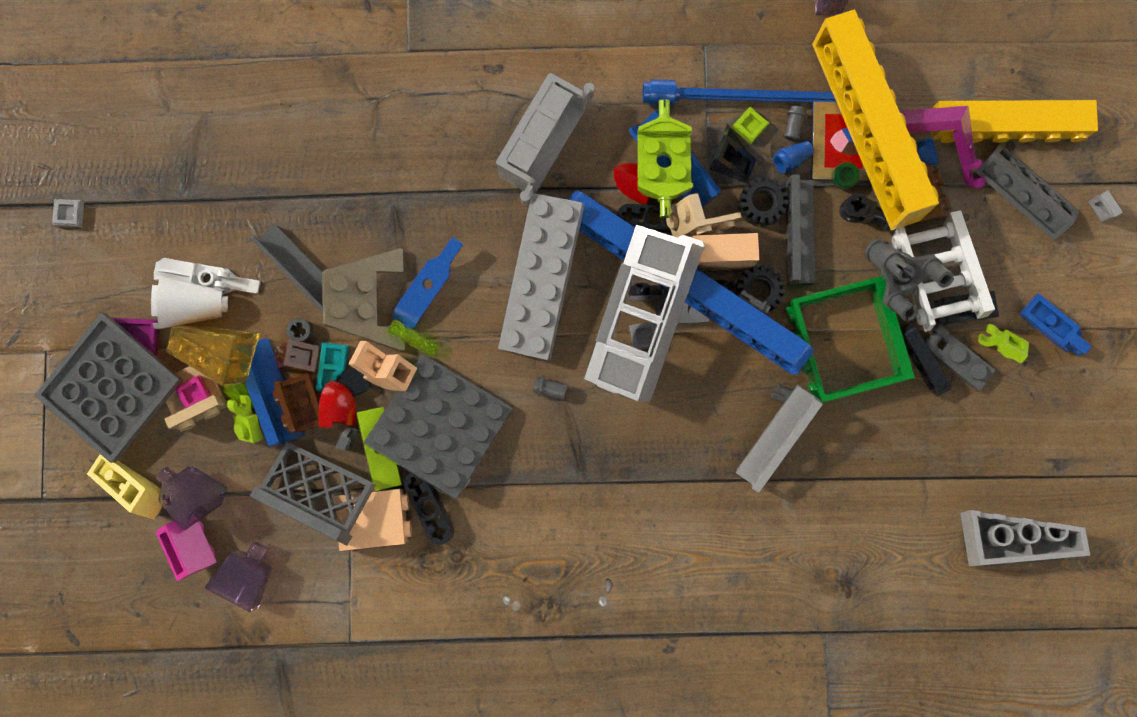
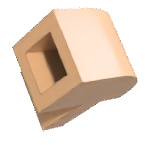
(381, 369)

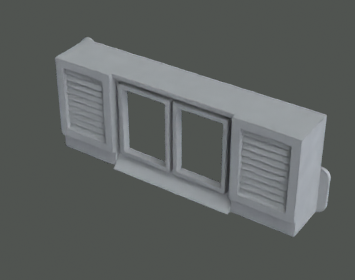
(660, 260)

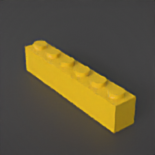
(1026, 120)

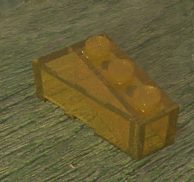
(214, 351)

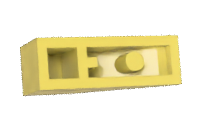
(127, 487)

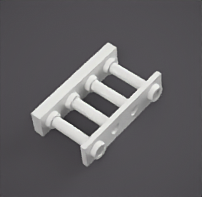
(970, 275)

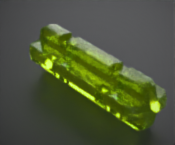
(412, 337)

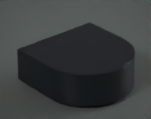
(355, 382)

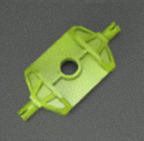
(670, 139)

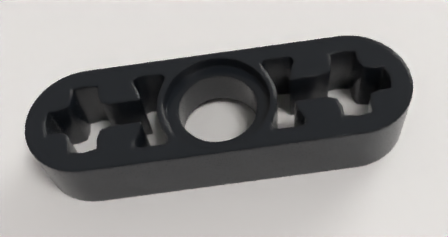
(635, 211)
(924, 361)
(440, 510)

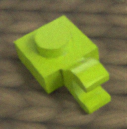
(1008, 343)
(246, 423)

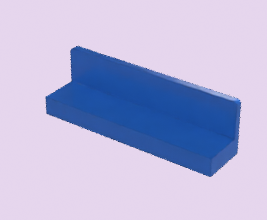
(700, 178)
(260, 388)

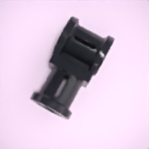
(867, 211)

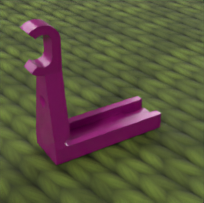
(949, 118)

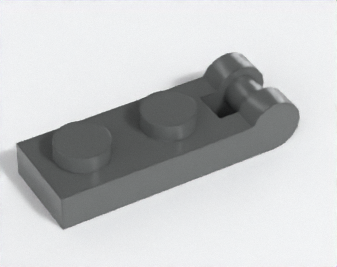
(959, 358)

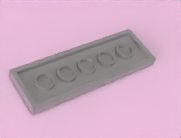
(541, 276)

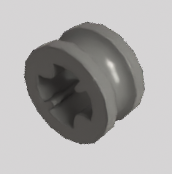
(295, 323)

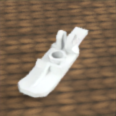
(221, 278)

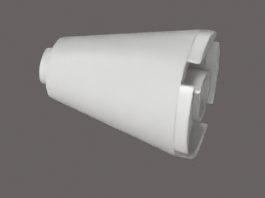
(184, 302)

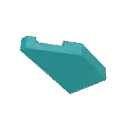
(332, 363)

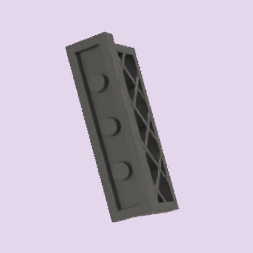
(309, 515)

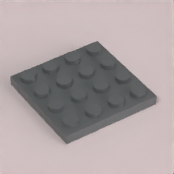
(108, 387)
(439, 427)

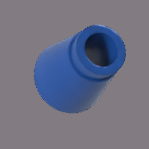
(791, 157)

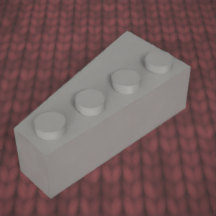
(1006, 539)

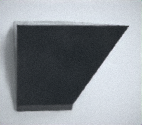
(732, 158)

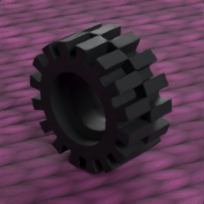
(763, 186)
(766, 275)

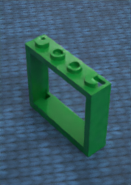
(889, 327)

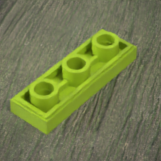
(382, 470)

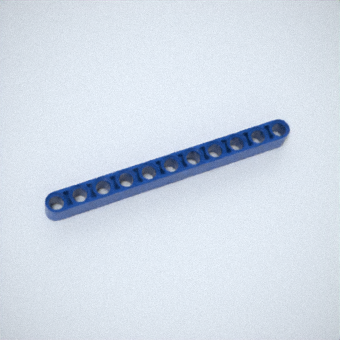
(705, 294)

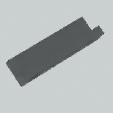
(292, 263)

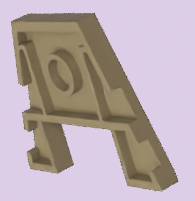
(352, 298)

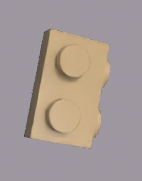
(690, 220)
(185, 418)

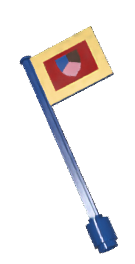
(830, 134)

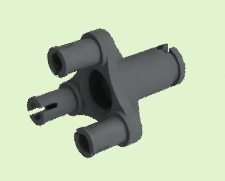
(903, 274)

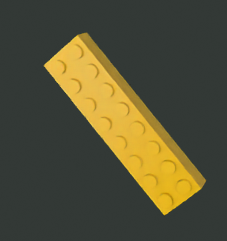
(874, 120)

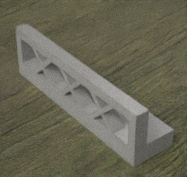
(779, 437)

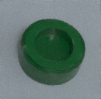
(845, 176)

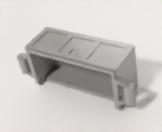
(542, 134)

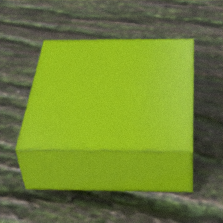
(750, 125)

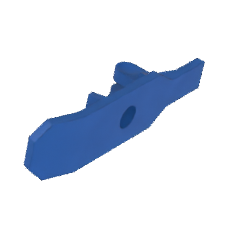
(418, 297)

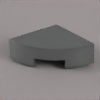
(348, 438)

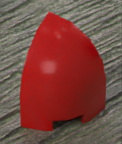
(627, 182)
(336, 405)

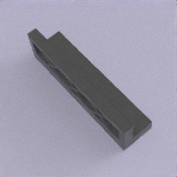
(1027, 192)
(800, 231)

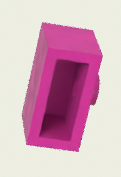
(186, 550)

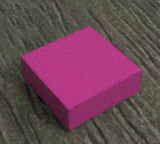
(193, 391)

